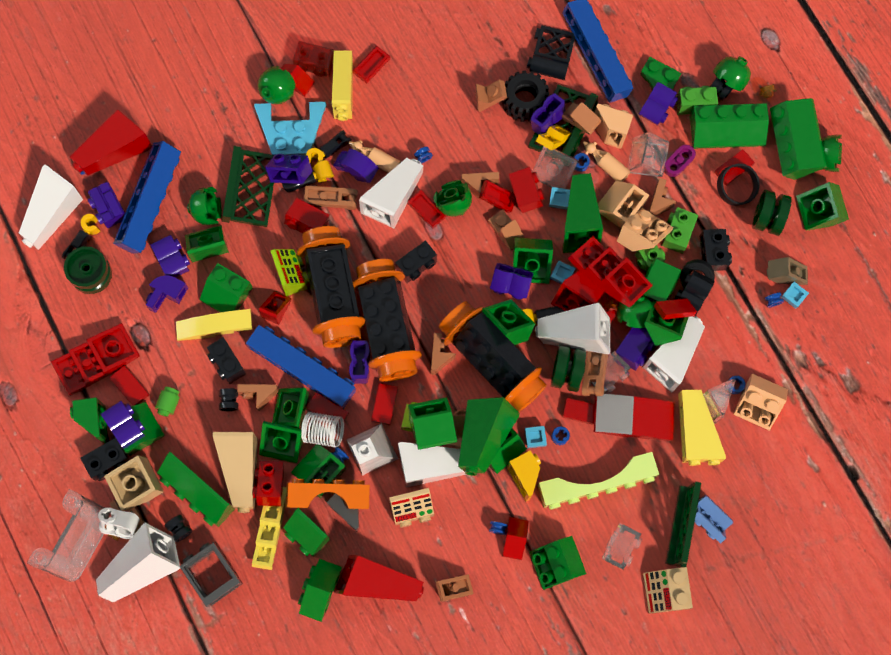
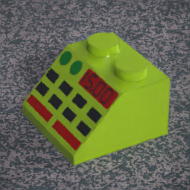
(289, 270)

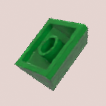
(206, 243)
(663, 278)
(664, 330)
(291, 407)
(280, 442)

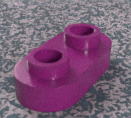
(678, 161)

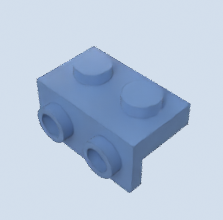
(712, 519)

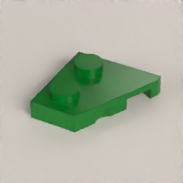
(658, 72)

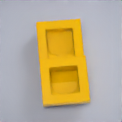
(554, 137)

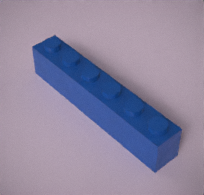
(597, 50)
(147, 197)
(300, 366)

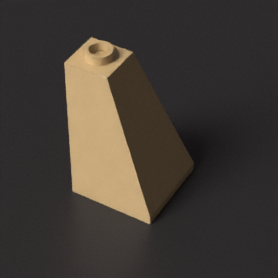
(238, 462)

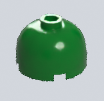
(733, 71)
(276, 85)
(832, 152)
(453, 198)
(205, 206)
(636, 314)

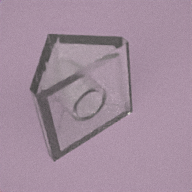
(648, 155)
(555, 168)
(718, 399)

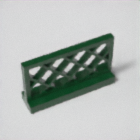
(572, 144)
(233, 188)
(683, 525)

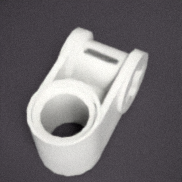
(119, 524)

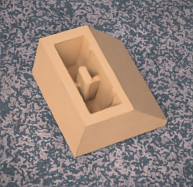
(613, 126)
(622, 202)
(643, 231)
(761, 402)

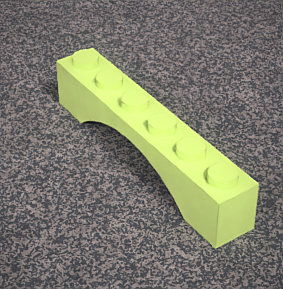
(558, 491)

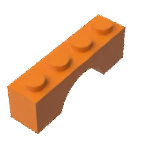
(301, 494)

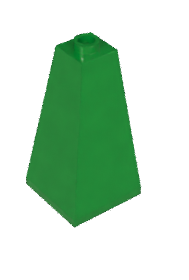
(583, 214)
(484, 431)

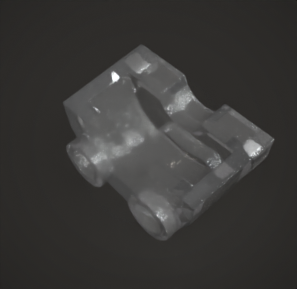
(616, 370)
(621, 545)

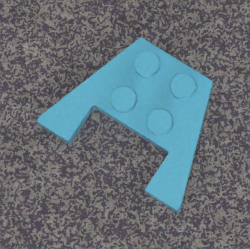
(293, 135)

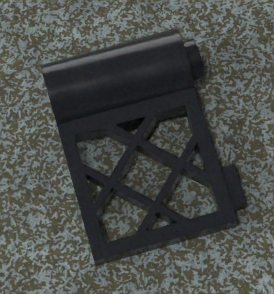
(549, 63)

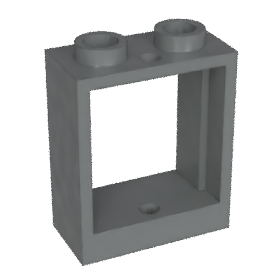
(223, 590)

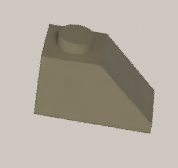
(787, 271)

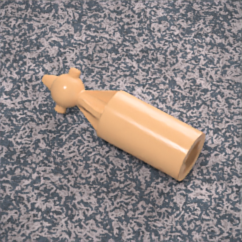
(381, 159)
(607, 162)

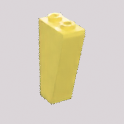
(342, 85)
(698, 432)

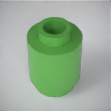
(167, 401)

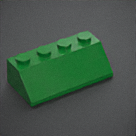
(729, 125)
(798, 138)
(195, 490)

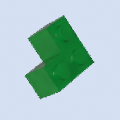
(319, 589)

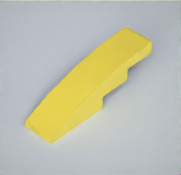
(214, 324)
(269, 534)

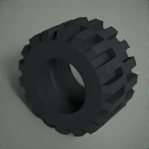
(524, 82)

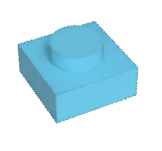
(559, 198)
(562, 272)
(795, 295)
(535, 437)

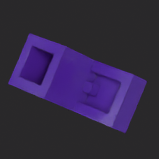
(357, 165)
(163, 288)

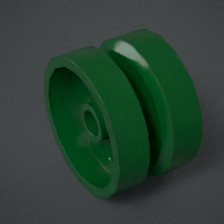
(772, 212)
(88, 270)
(568, 368)

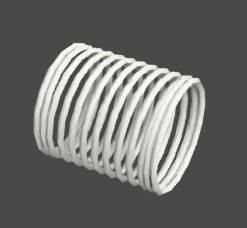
(318, 430)

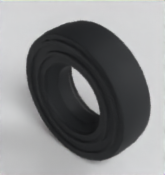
(697, 264)

